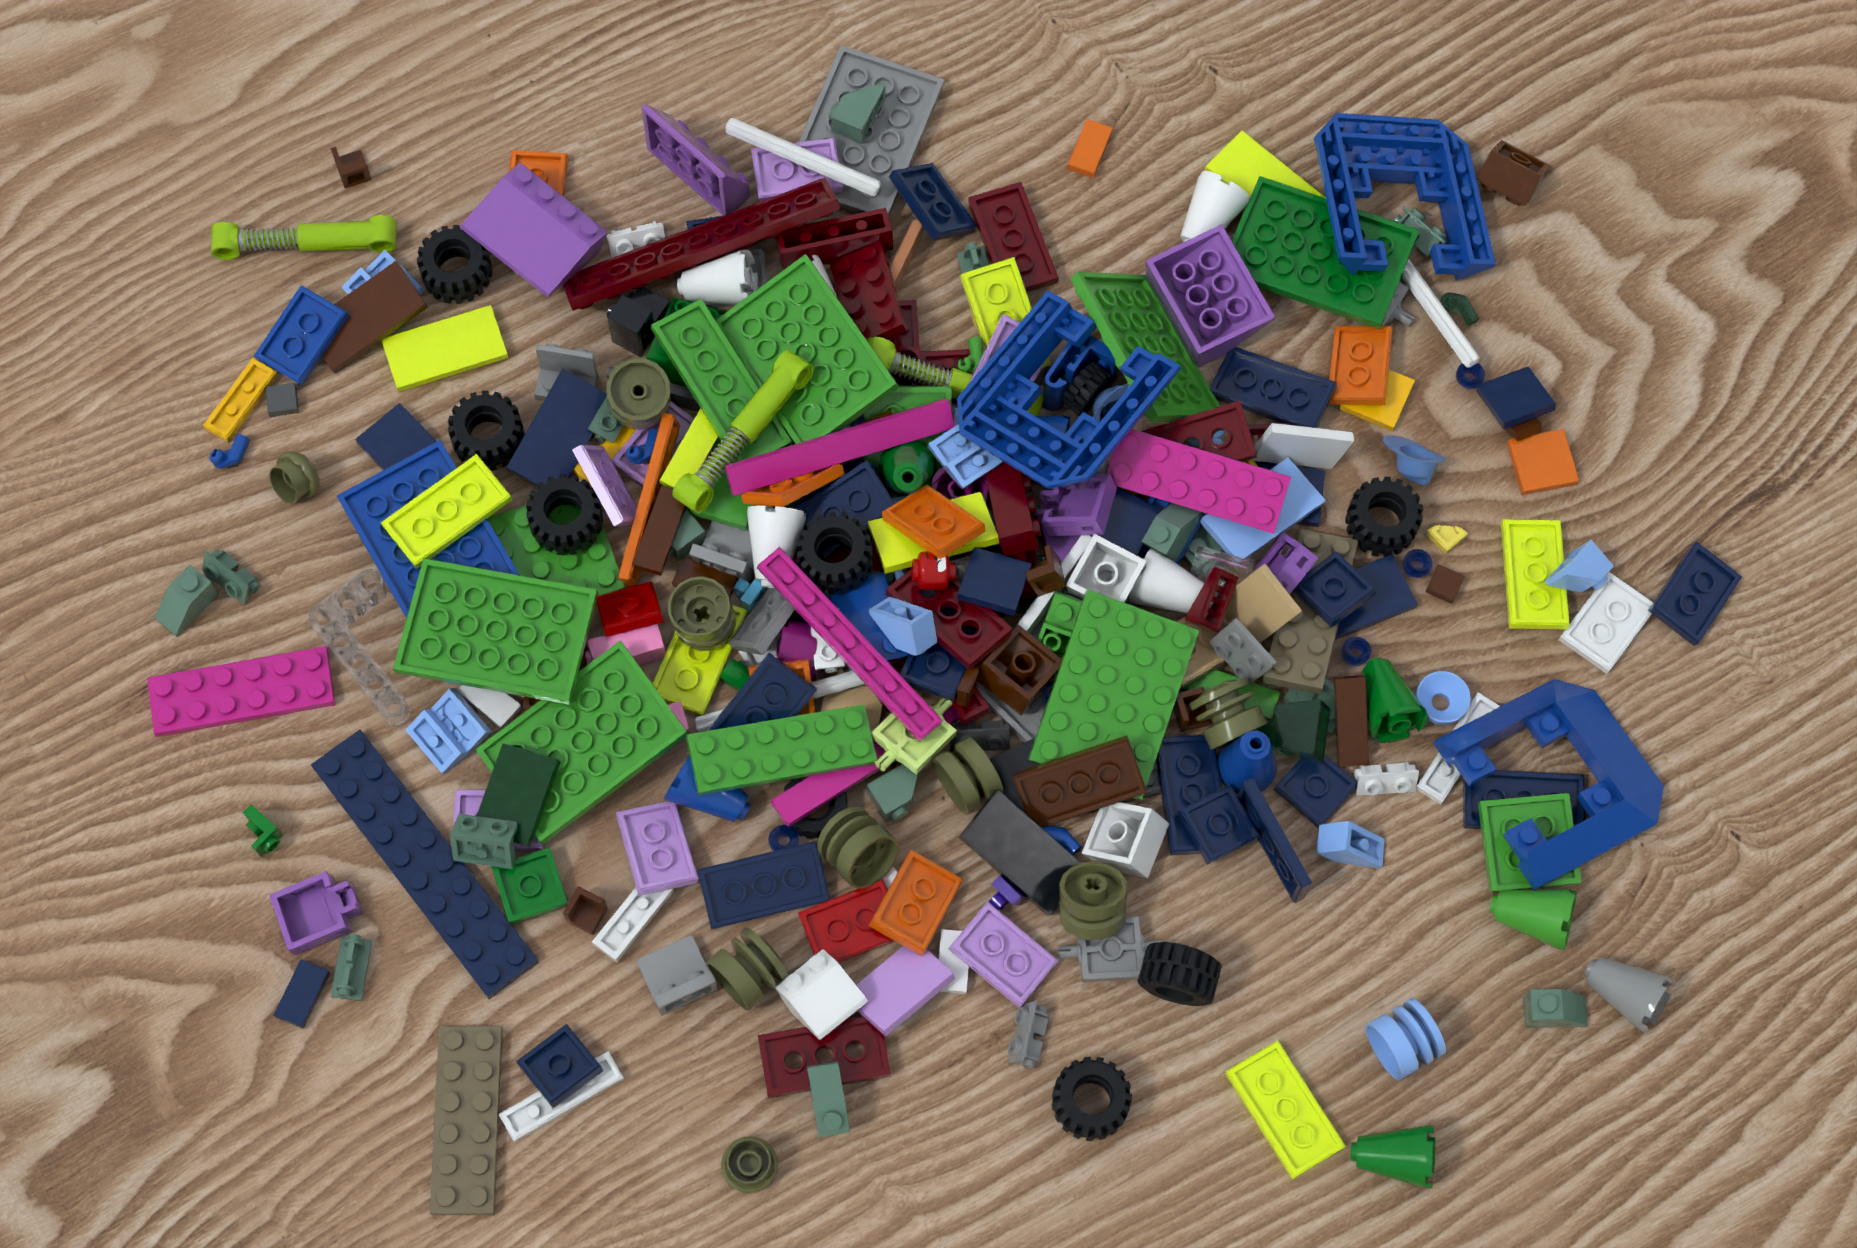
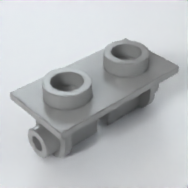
(1030, 1020)

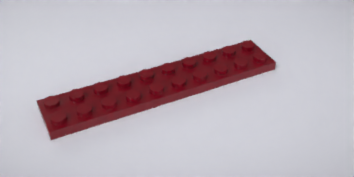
(701, 243)

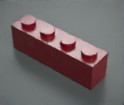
(835, 237)
(1013, 509)

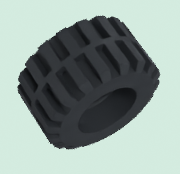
(459, 284)
(480, 410)
(558, 493)
(1391, 496)
(835, 531)
(1179, 973)
(1103, 1075)

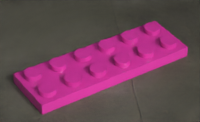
(1199, 480)
(241, 691)

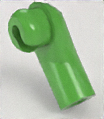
(976, 351)

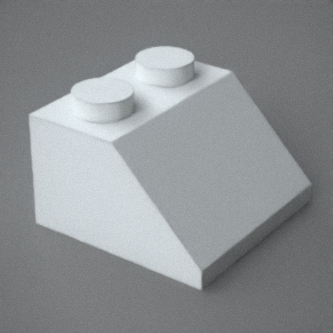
(1105, 570)
(1126, 838)
(821, 994)

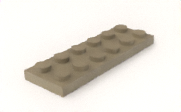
(1306, 641)
(466, 1120)

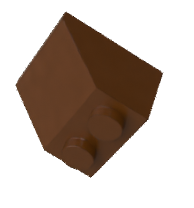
(1512, 173)
(1019, 670)

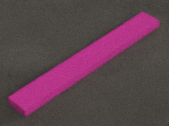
(839, 447)
(849, 644)
(823, 788)

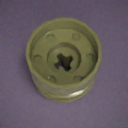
(696, 599)
(1227, 712)
(857, 847)
(743, 972)

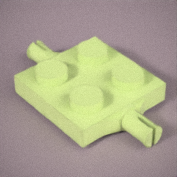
(905, 748)

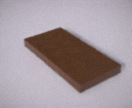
(374, 313)
(1080, 782)

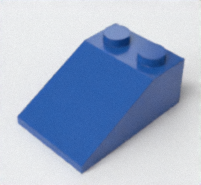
(856, 607)

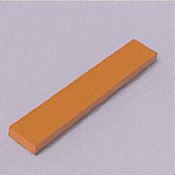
(658, 463)

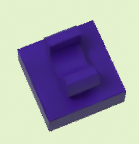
(1005, 894)

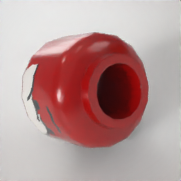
(932, 572)

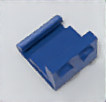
(1071, 362)

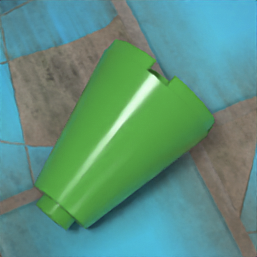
(1537, 913)

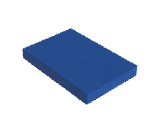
(301, 335)

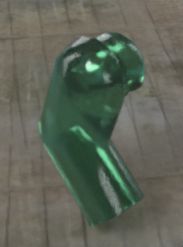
(1461, 305)

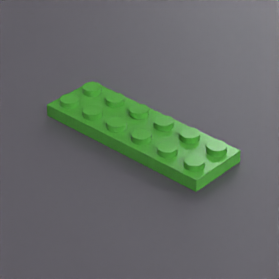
(714, 374)
(781, 749)

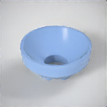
(1450, 687)

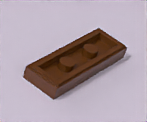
(659, 533)
(1351, 720)

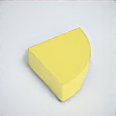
(1446, 536)

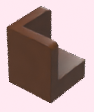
(351, 168)
(1046, 575)
(1184, 715)
(585, 910)

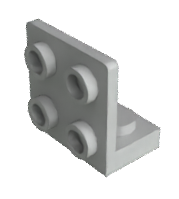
(554, 358)
(726, 550)
(1242, 651)
(676, 975)

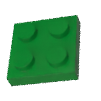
(530, 887)

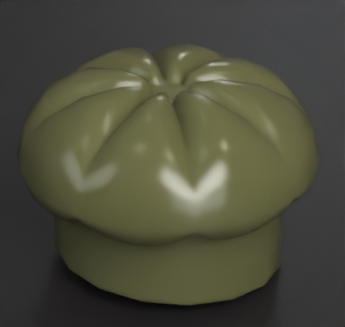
(294, 477)
(749, 1164)

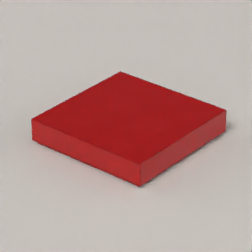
(629, 609)

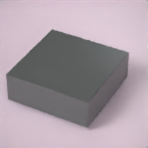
(282, 399)

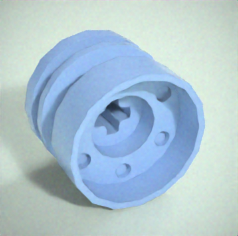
(1405, 1039)

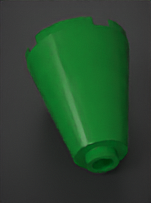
(910, 457)
(1390, 703)
(1398, 1154)

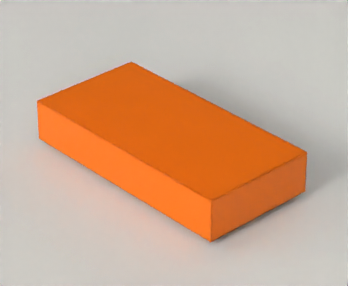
(1090, 148)

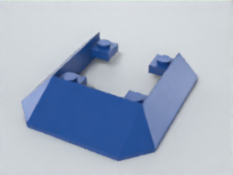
(1410, 151)
(998, 397)
(1619, 805)

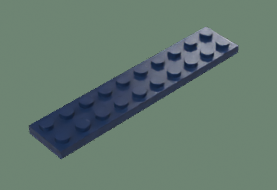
(424, 864)

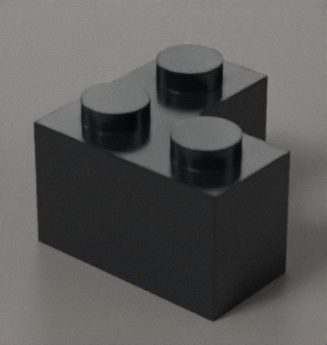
(632, 319)

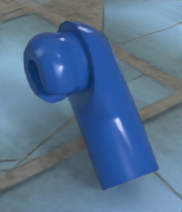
(643, 453)
(232, 456)
(1064, 838)

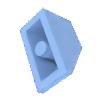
(1581, 569)
(905, 625)
(1350, 844)

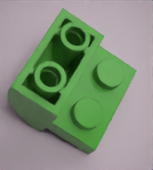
(1059, 622)

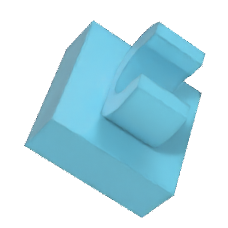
(749, 593)

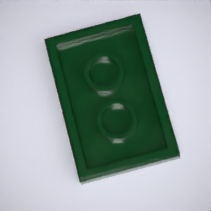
(519, 790)

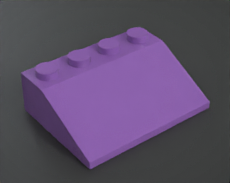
(694, 161)
(534, 230)
(1208, 294)

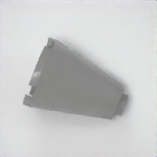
(1630, 990)

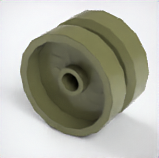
(634, 410)
(967, 775)
(1092, 900)

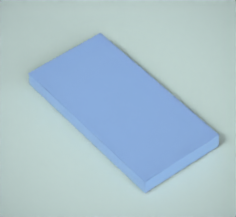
(1245, 540)

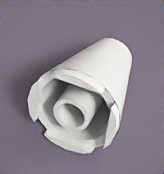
(1212, 205)
(721, 280)
(772, 530)
(1165, 585)

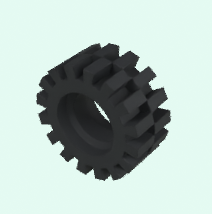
(1085, 388)

